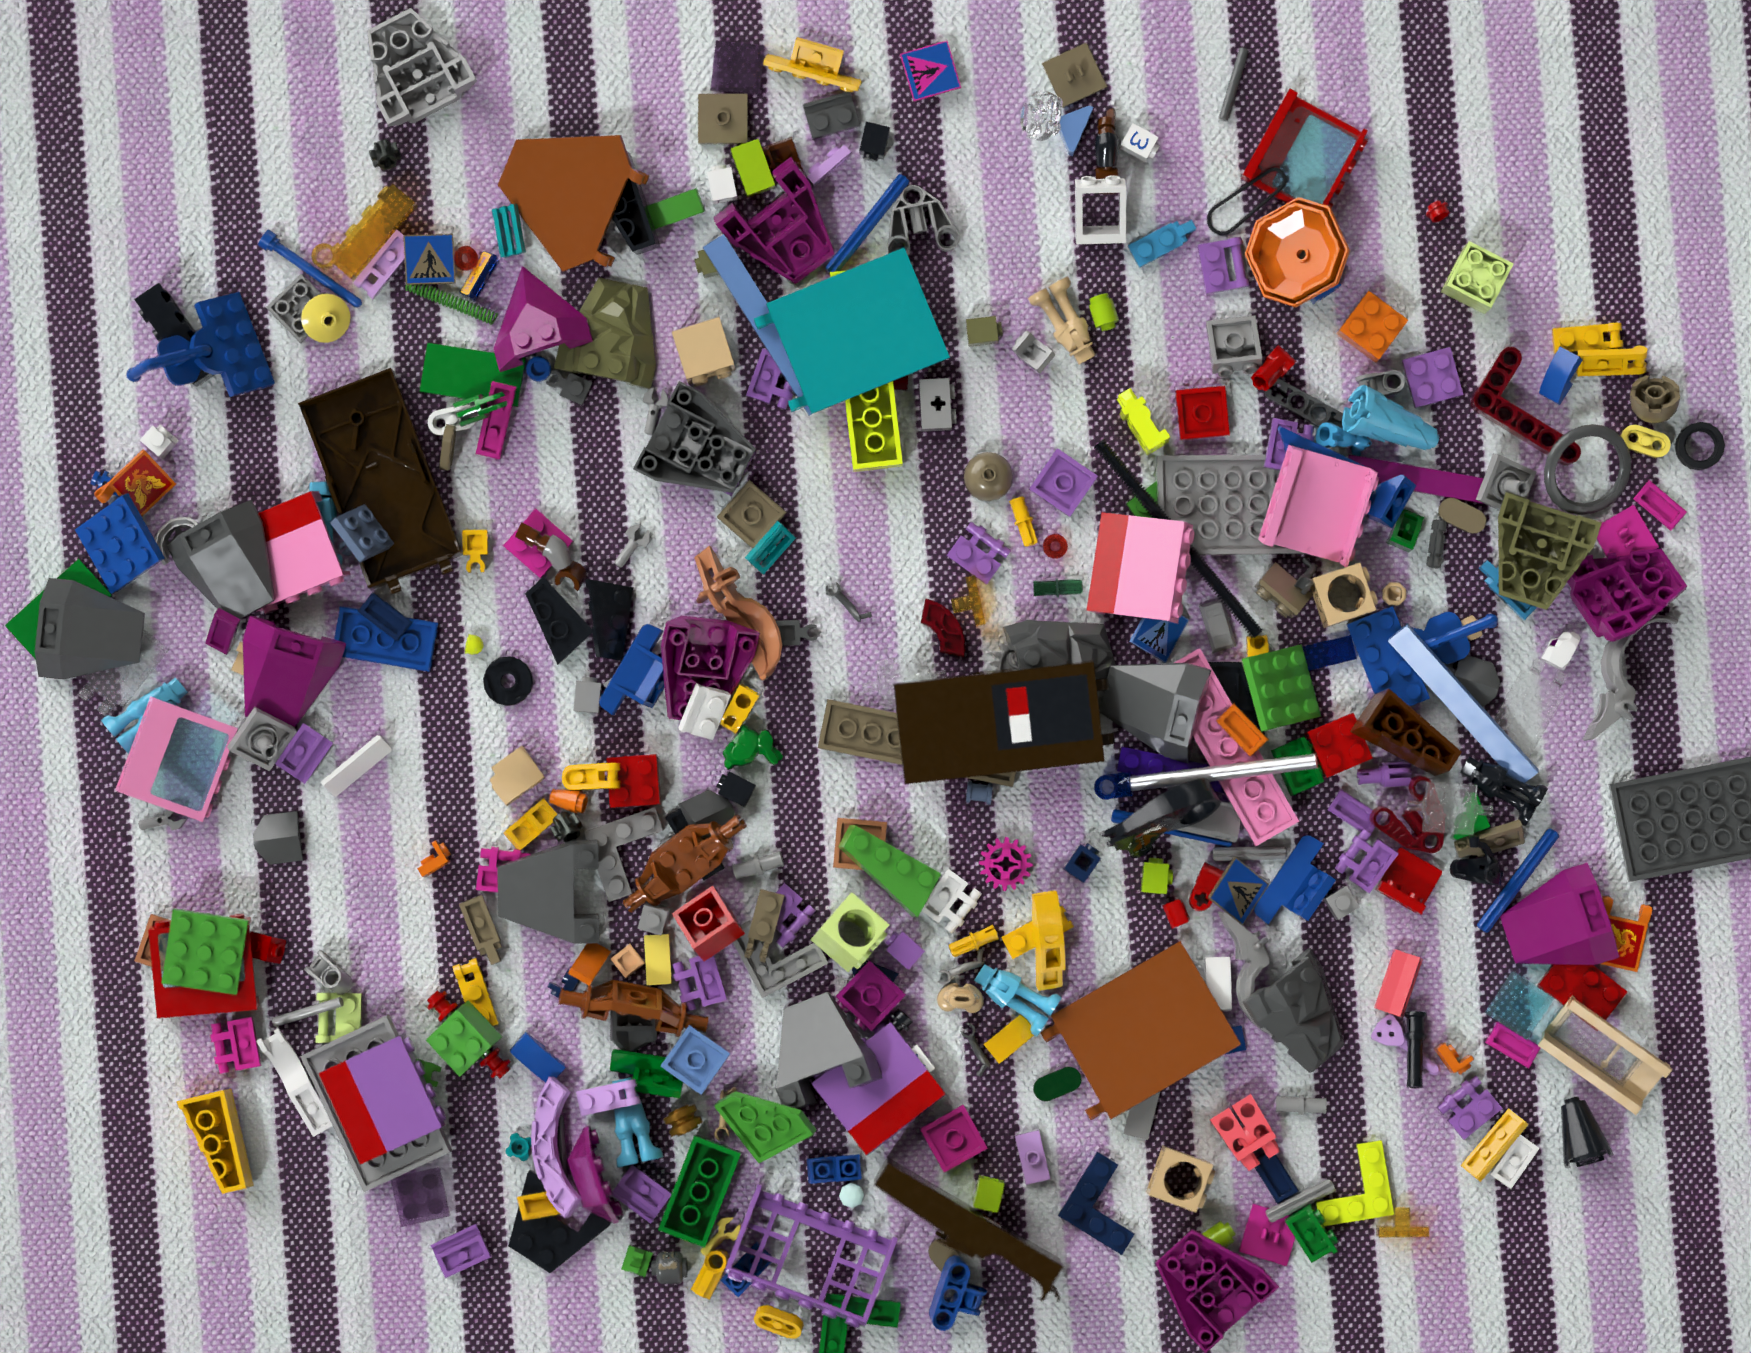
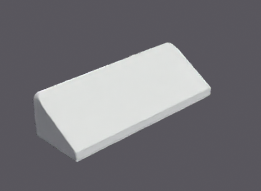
(356, 765)

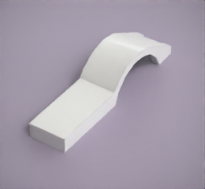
(296, 1081)

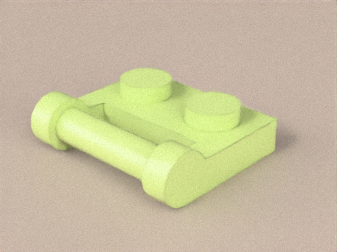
(347, 1017)

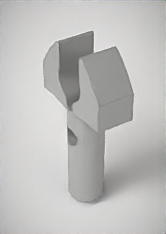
(653, 409)
(632, 545)
(161, 820)

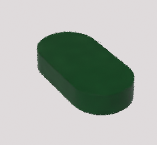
(1057, 1083)

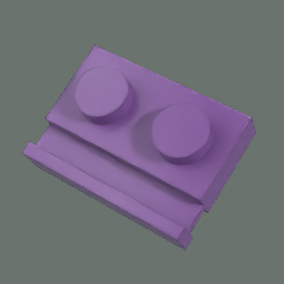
(304, 753)
(641, 1193)
(460, 1250)

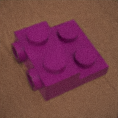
(869, 996)

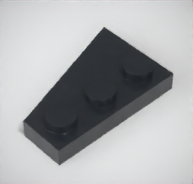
(610, 615)
(558, 620)

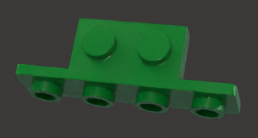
(647, 1072)

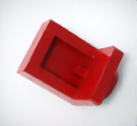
(267, 947)

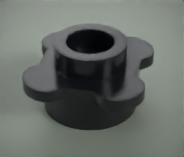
(900, 1020)

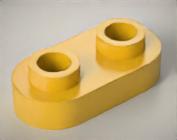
(778, 1321)

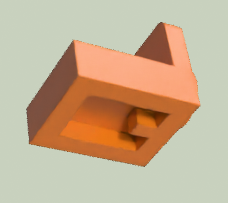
(431, 863)
(1449, 1055)

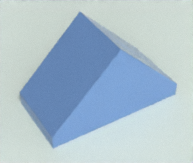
(1073, 127)

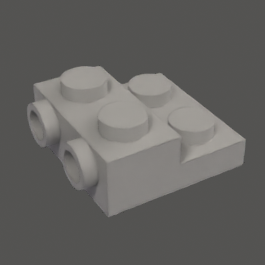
(1234, 345)

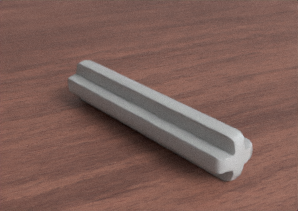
(1249, 853)
(1300, 1200)

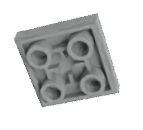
(289, 306)

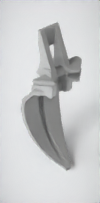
(1621, 694)
(1254, 953)

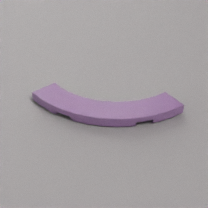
(545, 1148)

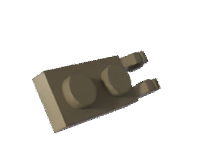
(764, 922)

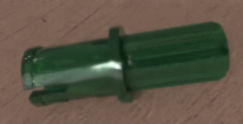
(1057, 587)

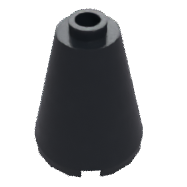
(1581, 1135)

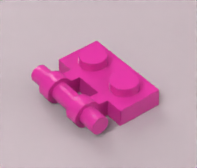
(487, 875)
(243, 1043)

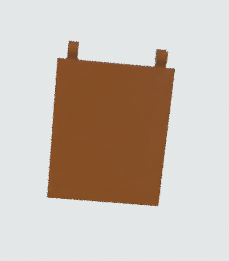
(1144, 1031)

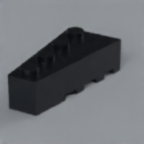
(634, 218)
(166, 318)

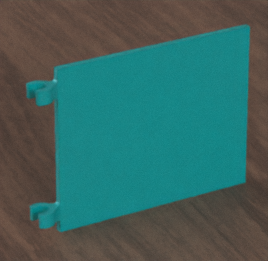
(856, 331)

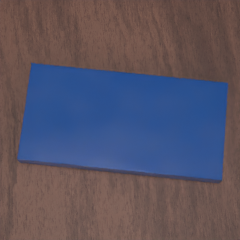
(371, 644)

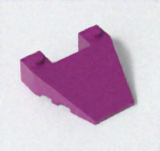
(786, 232)

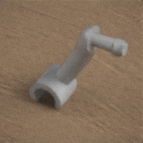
(964, 967)

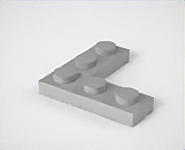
(617, 834)
(772, 977)

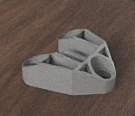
(938, 217)

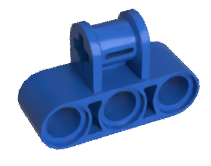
(965, 1299)

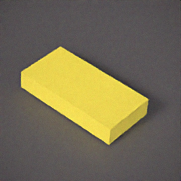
(657, 959)

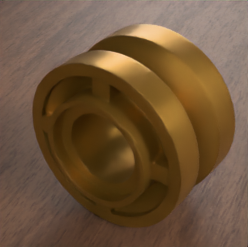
(683, 1120)

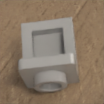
(1032, 352)

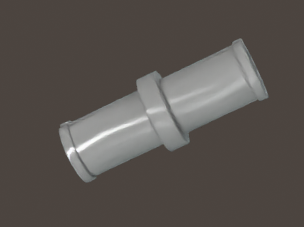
(758, 865)
(1301, 1104)

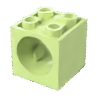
(1477, 277)
(857, 912)

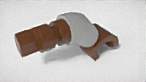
(556, 552)

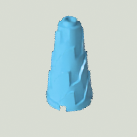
(1386, 420)

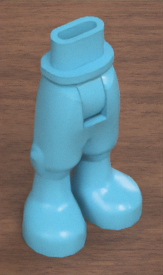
(167, 692)
(630, 1121)

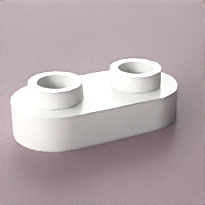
(450, 417)

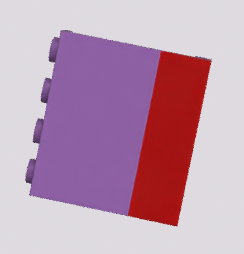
(383, 1098)
(886, 1105)

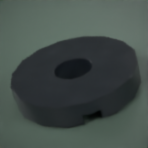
(522, 685)

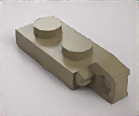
(1496, 838)
(482, 928)

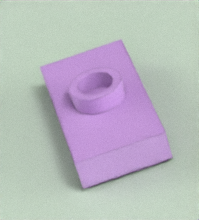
(1032, 1157)

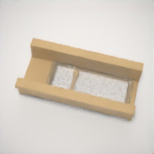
(1603, 1055)

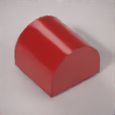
(1176, 913)

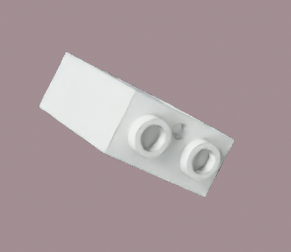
(1100, 234)

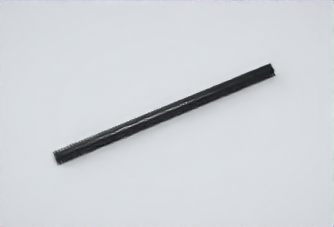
(1196, 560)

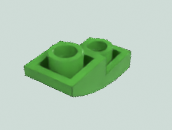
(676, 208)

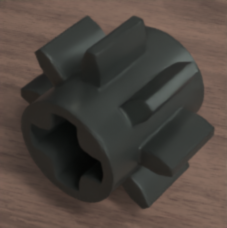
(385, 154)
(566, 827)

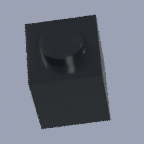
(874, 141)
(735, 788)

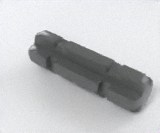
(1436, 543)

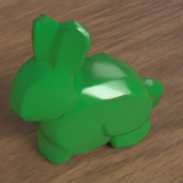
(748, 746)

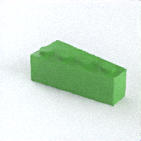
(899, 874)

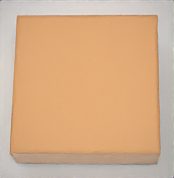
(627, 960)

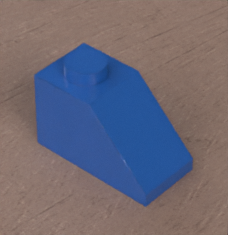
(1390, 500)

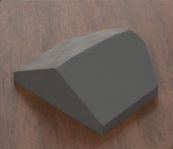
(1478, 678)
(707, 808)
(279, 838)
(631, 1031)

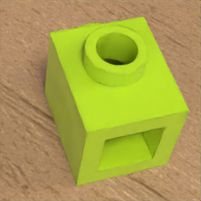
(1156, 876)

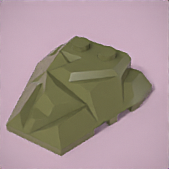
(620, 335)
(1539, 549)

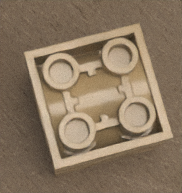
(704, 352)
(1333, 615)
(1159, 1188)

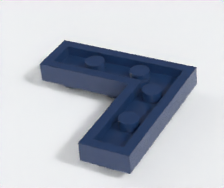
(1079, 1206)

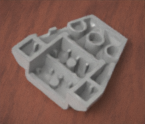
(415, 69)

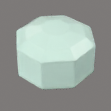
(851, 1195)

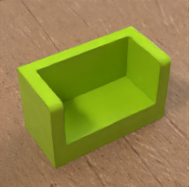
(752, 168)
(988, 1193)

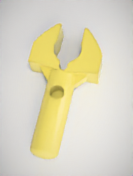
(715, 1241)

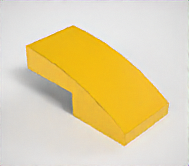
(530, 825)
(1009, 1038)

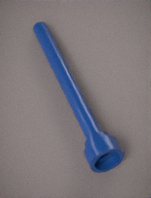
(270, 242)

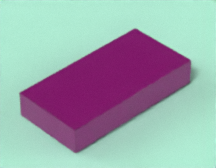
(222, 631)

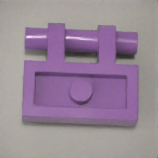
(765, 380)
(1275, 451)
(973, 558)
(1372, 866)
(789, 906)
(707, 981)
(1473, 1114)

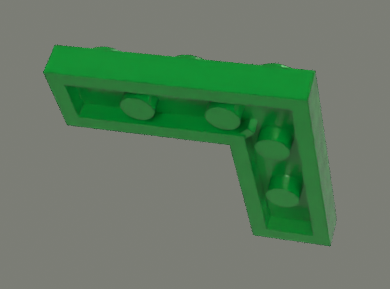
(834, 1330)

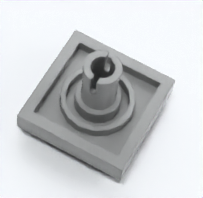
(1502, 477)
(262, 739)

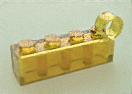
(369, 234)

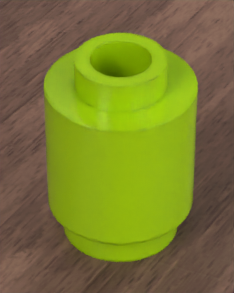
(1103, 312)
(1221, 1234)

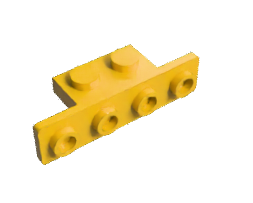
(815, 62)

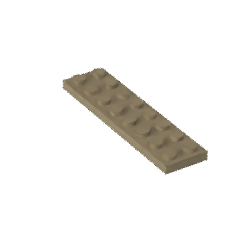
(873, 735)

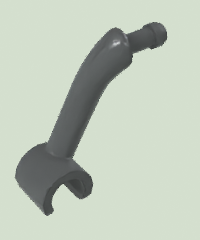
(977, 1050)

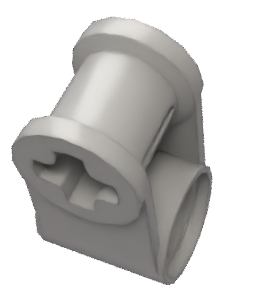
(1378, 381)
(326, 971)

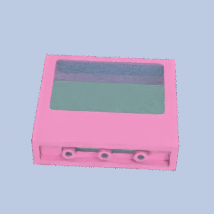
(176, 759)

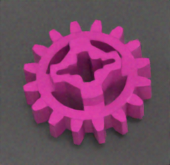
(1005, 875)

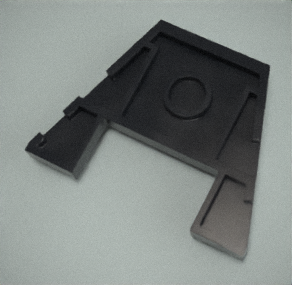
(1235, 684)
(548, 1239)

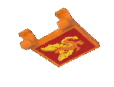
(142, 480)
(1628, 936)

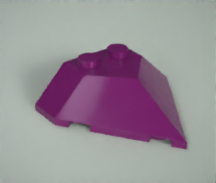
(536, 322)

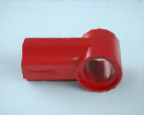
(1274, 366)

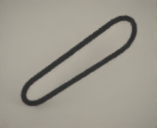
(1254, 210)

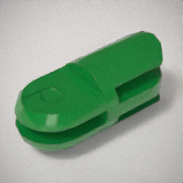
(480, 406)

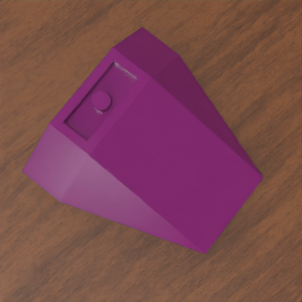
(703, 653)
(285, 669)
(1561, 923)
(589, 1180)
(1211, 1286)

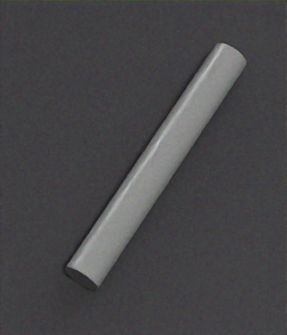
(307, 1012)

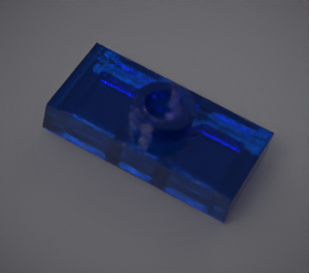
(1329, 652)

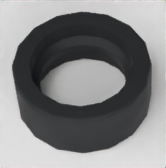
(1718, 441)

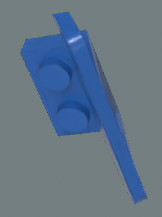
(638, 674)
(1297, 884)

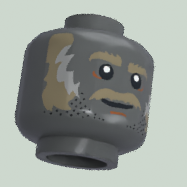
(670, 1267)

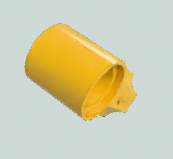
(710, 1275)

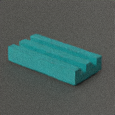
(505, 233)
(768, 545)

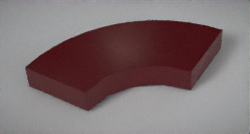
(945, 626)

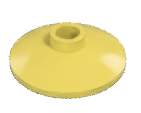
(317, 310)

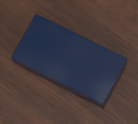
(385, 616)
(1275, 1177)

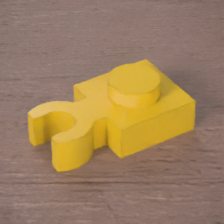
(474, 545)

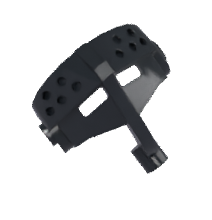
(1470, 869)

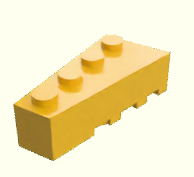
(219, 1137)

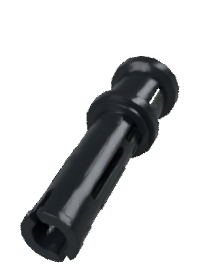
(1415, 1037)

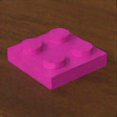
(531, 556)
(953, 1138)

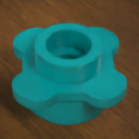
(517, 1140)

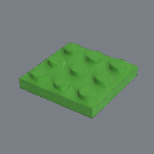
(1281, 687)
(205, 951)

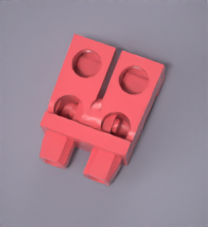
(1252, 1136)

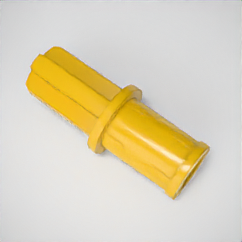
(1023, 521)
(973, 941)

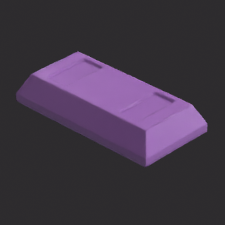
(1352, 811)

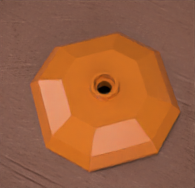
(1277, 246)

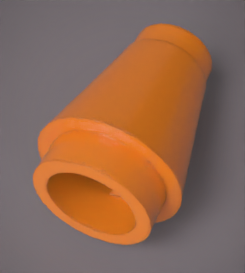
(570, 800)

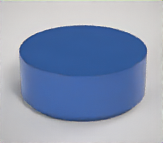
(538, 369)

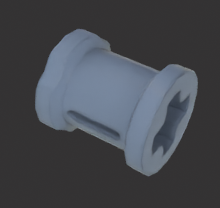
(979, 792)

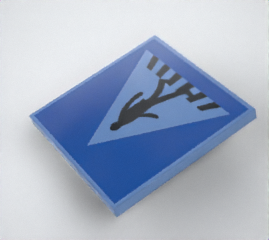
(1158, 636)

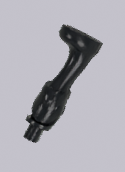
(1490, 782)

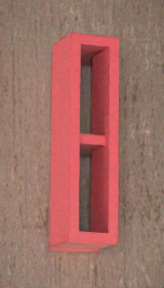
(1398, 983)

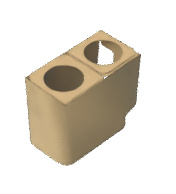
(515, 775)

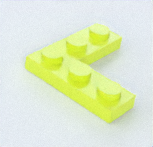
(1376, 1198)

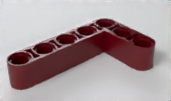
(1516, 414)

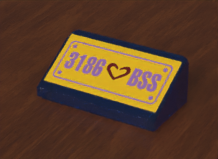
(479, 276)

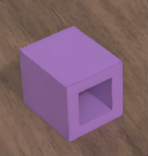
(904, 949)

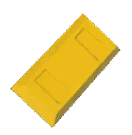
(536, 1206)

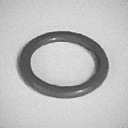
(1559, 447)

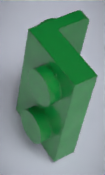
(1298, 780)
(1311, 1233)

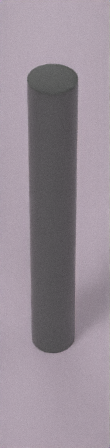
(1233, 84)

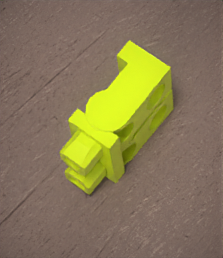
(1140, 422)

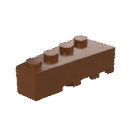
(1404, 733)

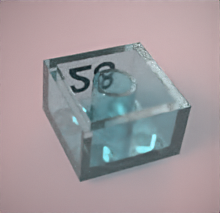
(1520, 1004)

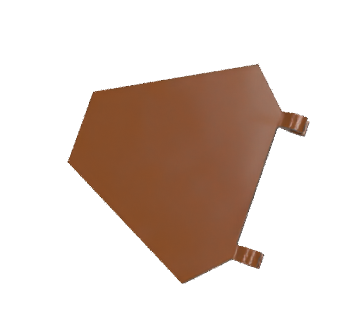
(569, 192)

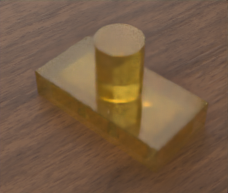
(970, 602)
(1402, 1226)

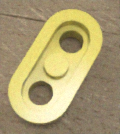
(1645, 439)

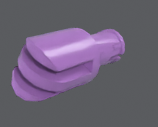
(1388, 774)

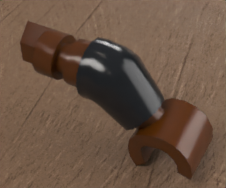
(1106, 147)

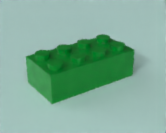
(699, 1190)

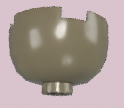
(1654, 398)
(994, 485)

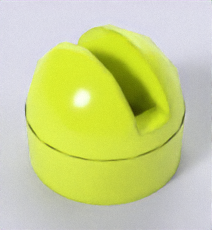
(473, 645)

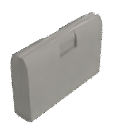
(1222, 824)

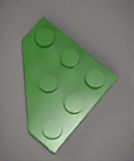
(764, 1125)

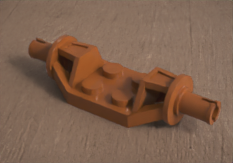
(683, 861)
(636, 1000)

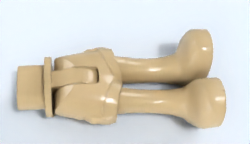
(1072, 333)
(964, 997)

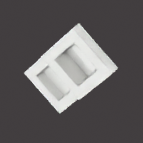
(1219, 980)

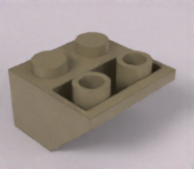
(1280, 589)

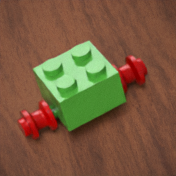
(465, 1037)

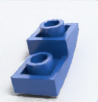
(1558, 375)
(537, 1058)
(834, 1168)
(745, 1264)

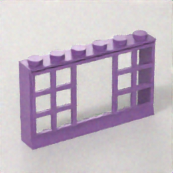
(821, 1221)

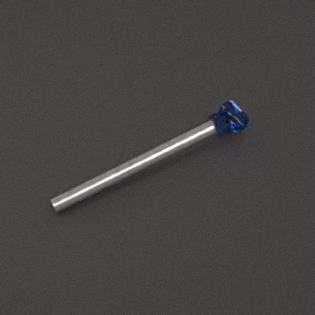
(1126, 784)

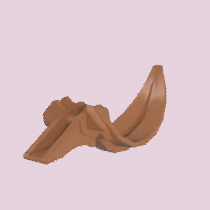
(740, 610)

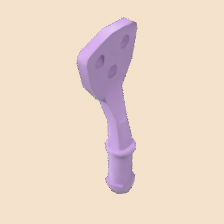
(1398, 1040)

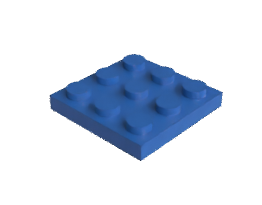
(119, 543)

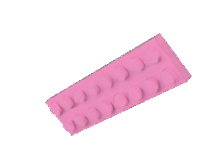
(1255, 798)

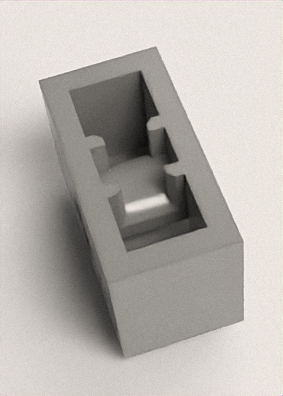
(929, 391)

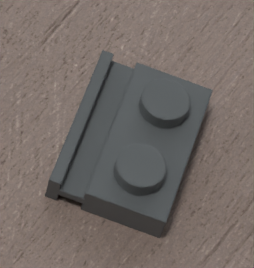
(831, 115)

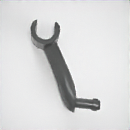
(1304, 581)
(848, 605)

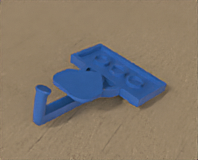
(222, 347)
(1387, 667)

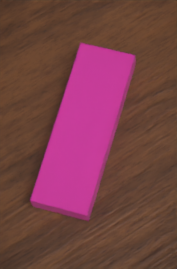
(495, 426)

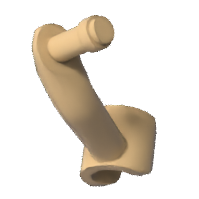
(722, 1123)

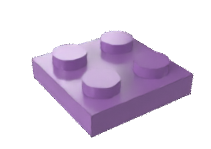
(1432, 377)
(1063, 482)

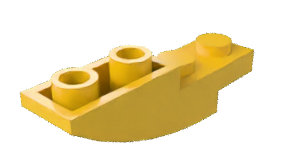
(1049, 940)

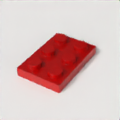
(1586, 984)

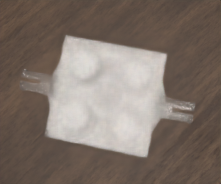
(896, 671)
(1449, 808)

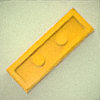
(1494, 1145)

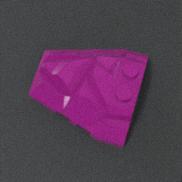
(1624, 591)

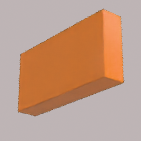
(1241, 730)
(589, 962)

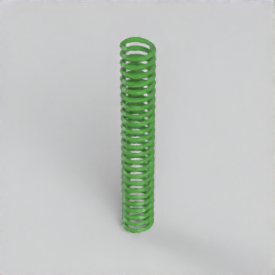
(450, 305)

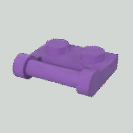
(1215, 269)

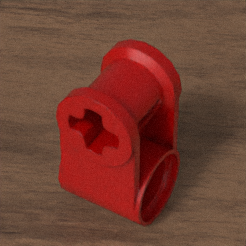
(1204, 884)

